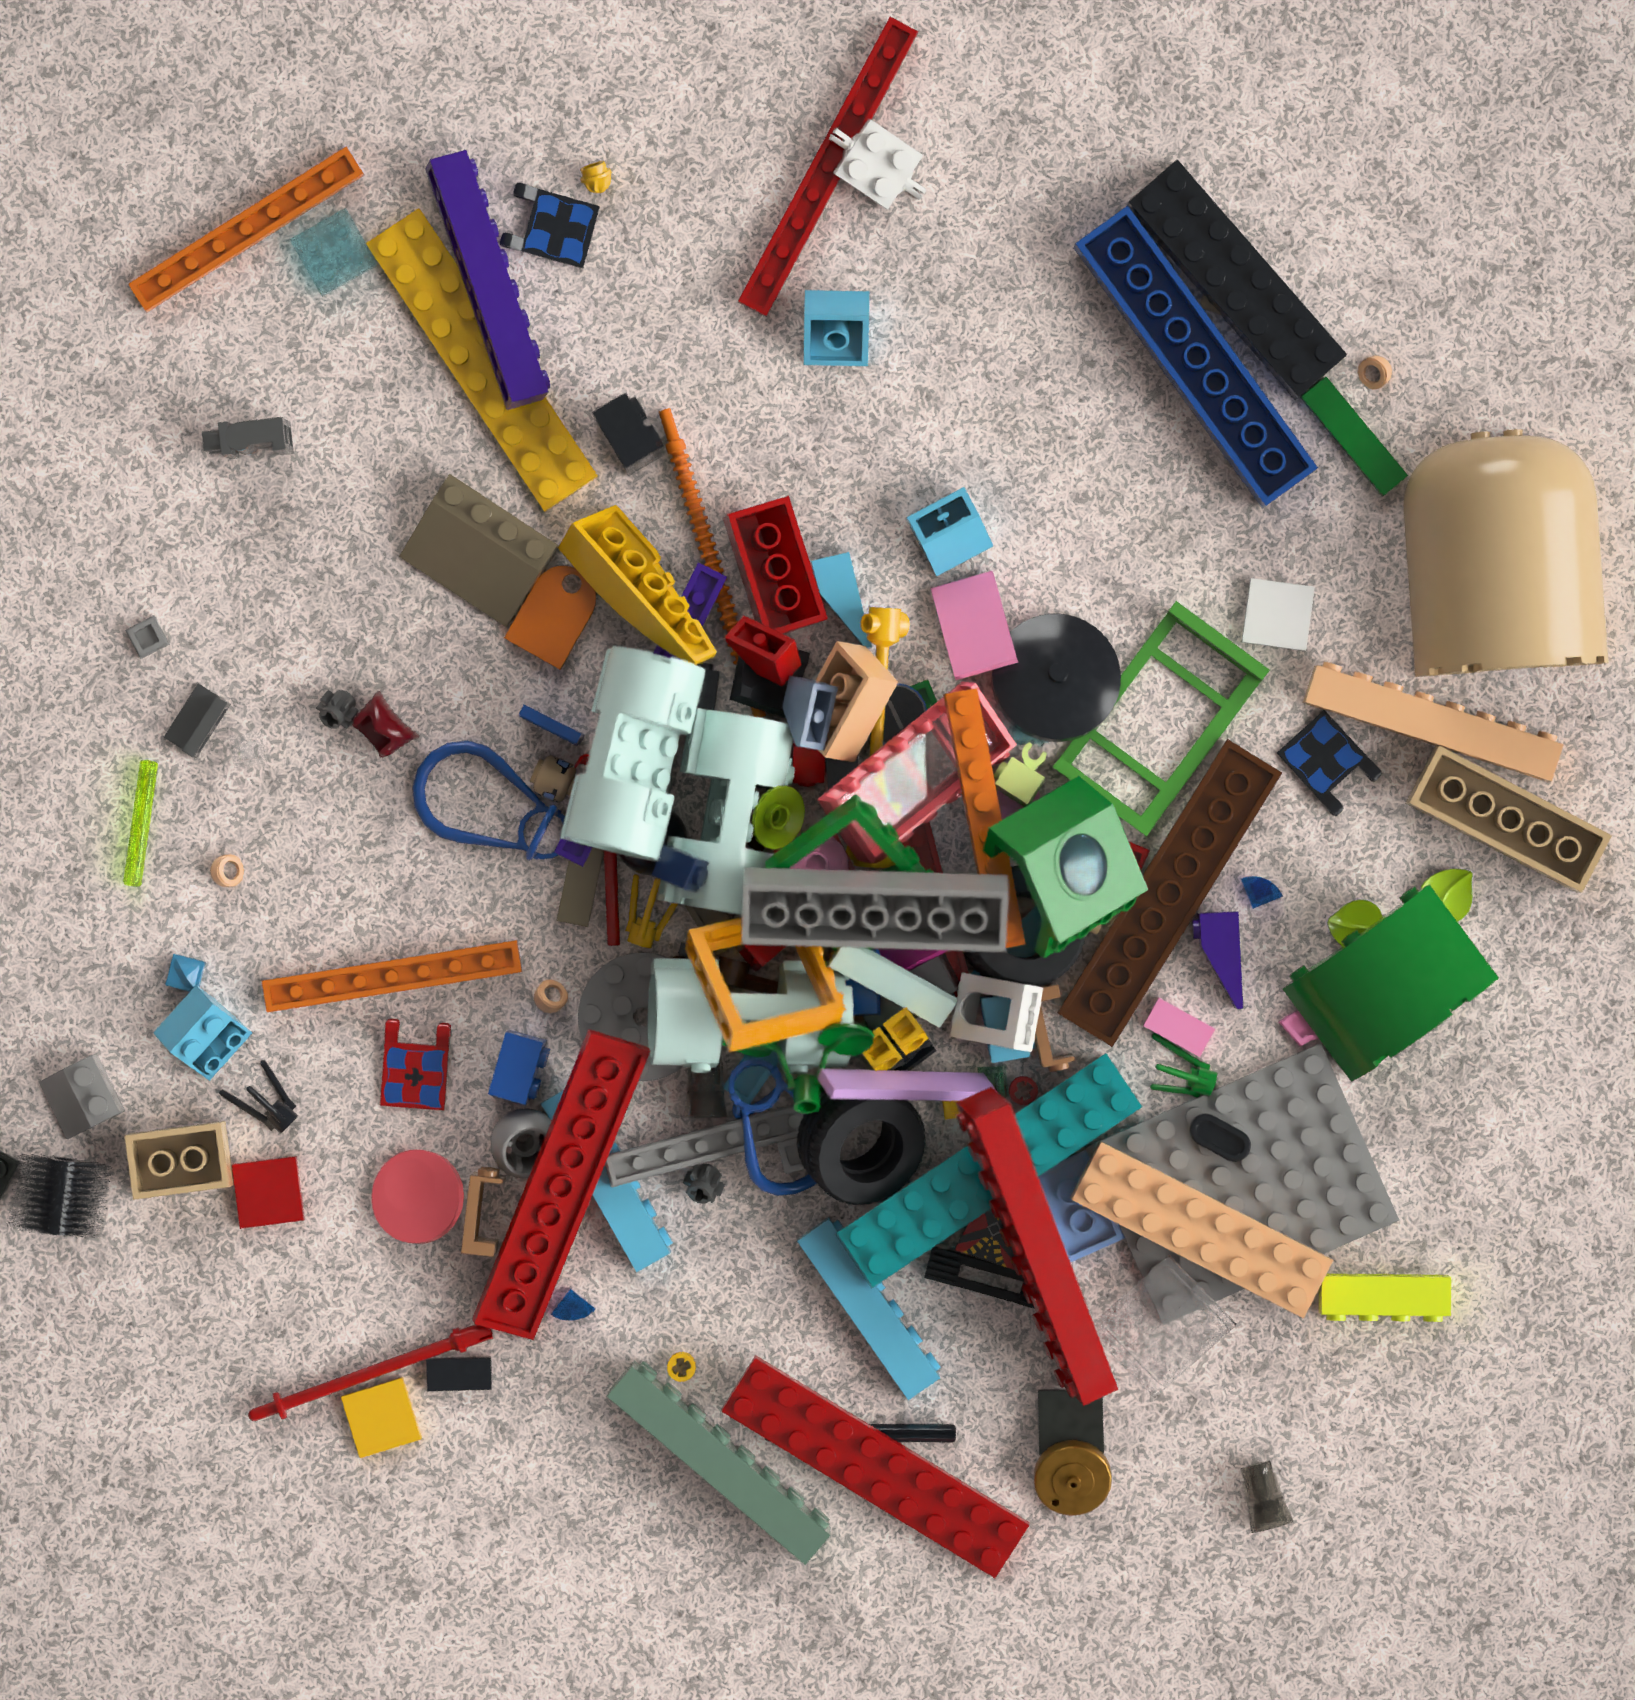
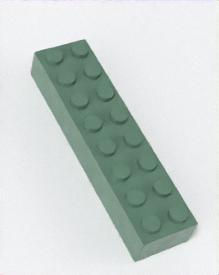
(720, 1462)

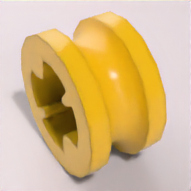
(673, 1361)

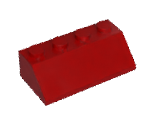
(775, 566)

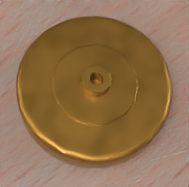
(1072, 1477)

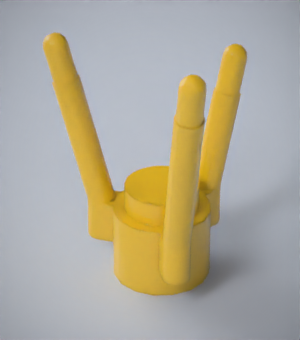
(643, 930)

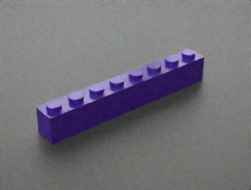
(487, 279)

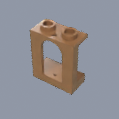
(1057, 1063)
(471, 1242)

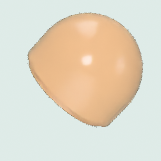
(1382, 365)
(217, 870)
(544, 1003)

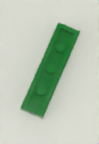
(1354, 436)

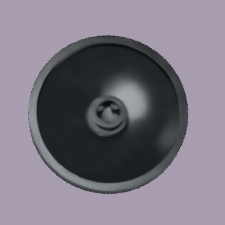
(1062, 678)

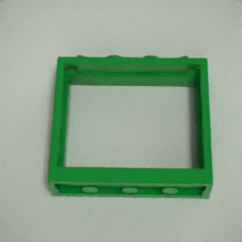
(867, 818)

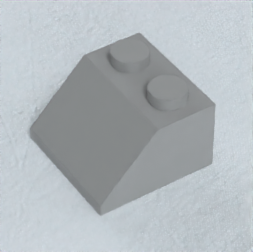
(81, 1096)

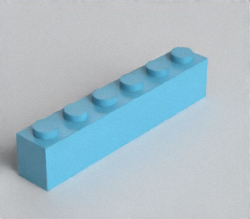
(627, 1213)
(870, 1311)

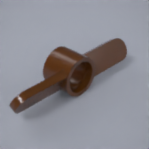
(736, 975)

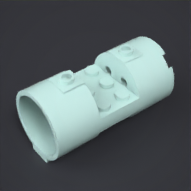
(642, 712)
(737, 757)
(687, 1034)

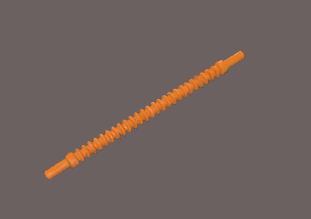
(676, 447)

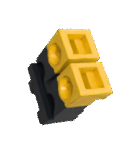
(905, 1050)

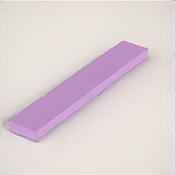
(901, 1084)

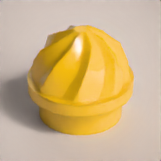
(596, 177)

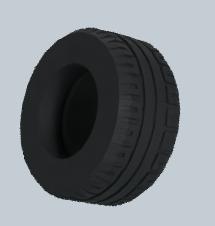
(1029, 970)
(878, 1171)

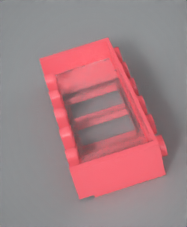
(912, 775)

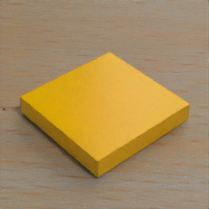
(381, 1417)

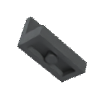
(197, 720)

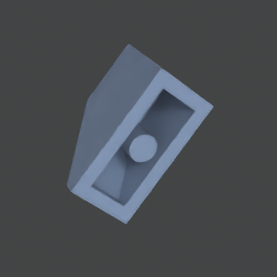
(809, 711)

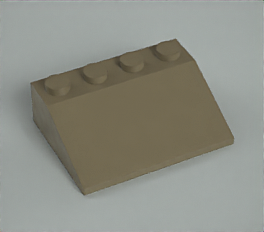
(478, 550)

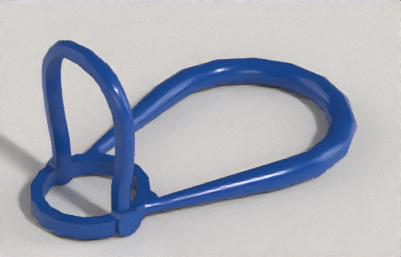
(471, 838)

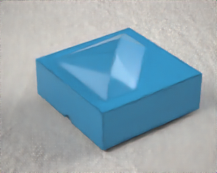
(185, 972)

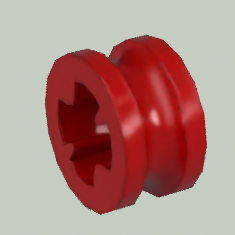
(1013, 1088)

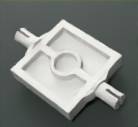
(877, 164)

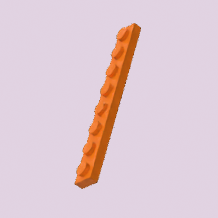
(246, 229)
(980, 794)
(392, 976)

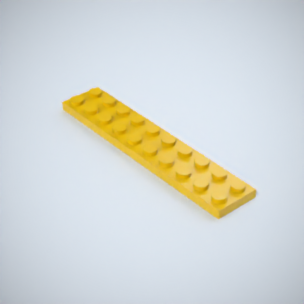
(439, 301)

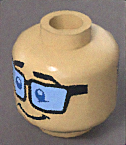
(553, 778)

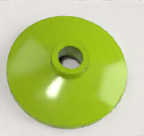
(778, 817)

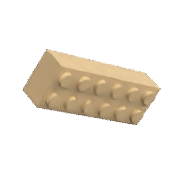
(1508, 819)

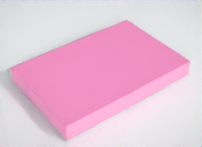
(974, 625)

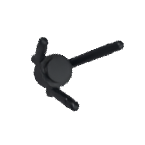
(278, 1115)

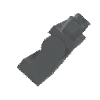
(248, 437)

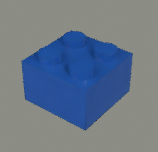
(518, 1067)

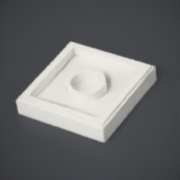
(1278, 614)

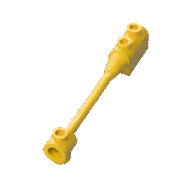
(883, 630)

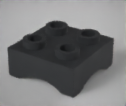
(760, 692)

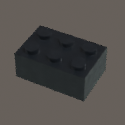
(627, 434)

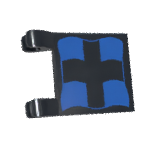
(557, 227)
(1324, 757)

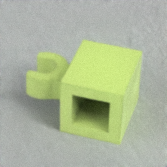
(1020, 780)

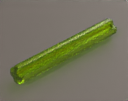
(140, 823)

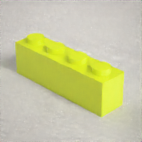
(1385, 1295)

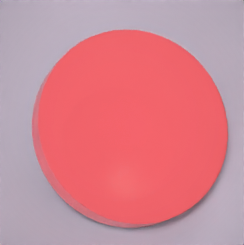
(417, 1196)

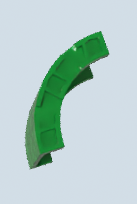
(1390, 983)

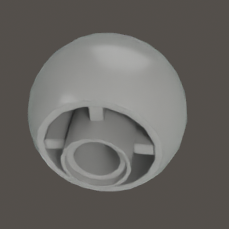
(523, 1154)

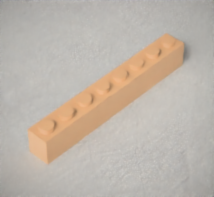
(1433, 723)

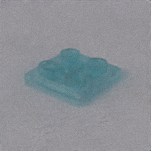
(334, 252)

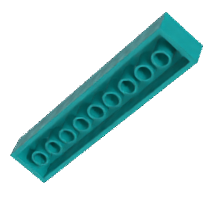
(952, 1191)

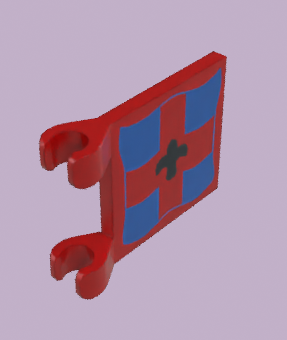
(415, 1072)

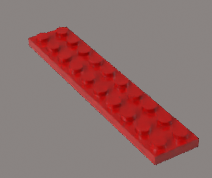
(561, 1184)
(875, 1466)

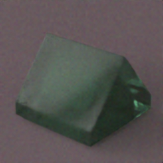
(998, 1077)

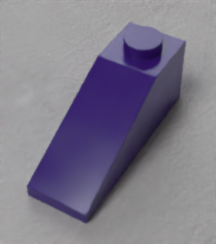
(1220, 943)

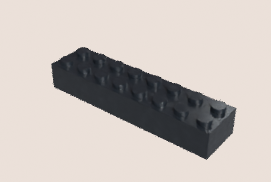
(1236, 279)

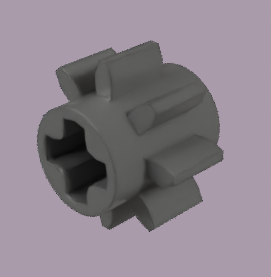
(337, 709)
(703, 1183)

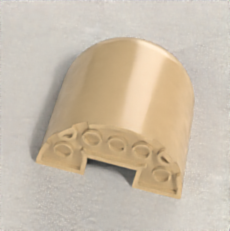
(1504, 557)

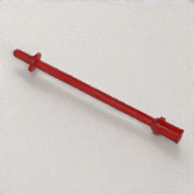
(458, 1340)

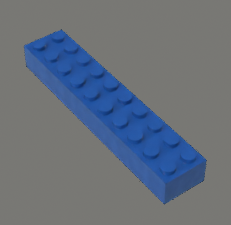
(1195, 357)

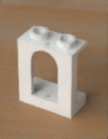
(1021, 1018)

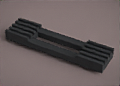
(945, 1268)

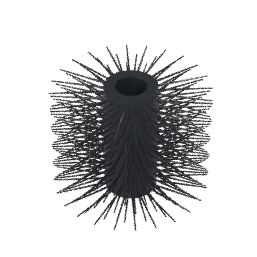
(58, 1192)

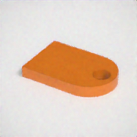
(552, 617)

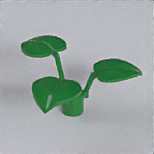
(841, 1038)

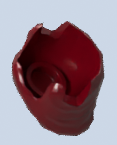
(383, 726)

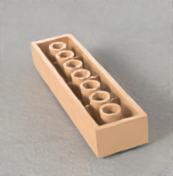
(1201, 1229)

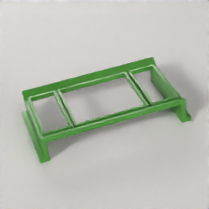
(1230, 707)

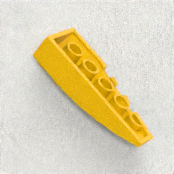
(630, 579)

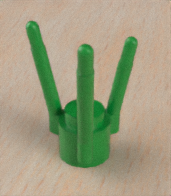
(1199, 1080)

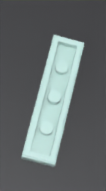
(894, 983)

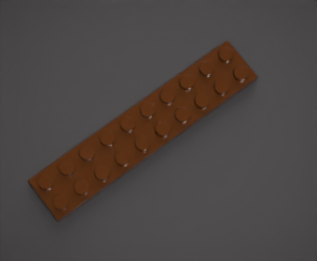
(1176, 886)

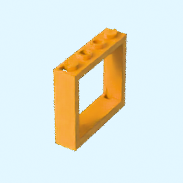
(739, 1035)

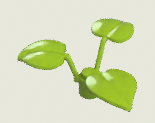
(1451, 886)

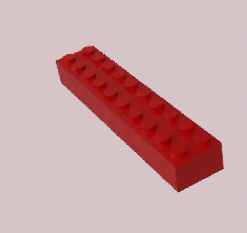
(1036, 1245)

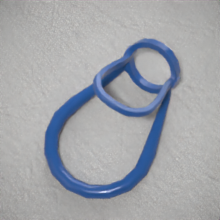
(765, 1103)

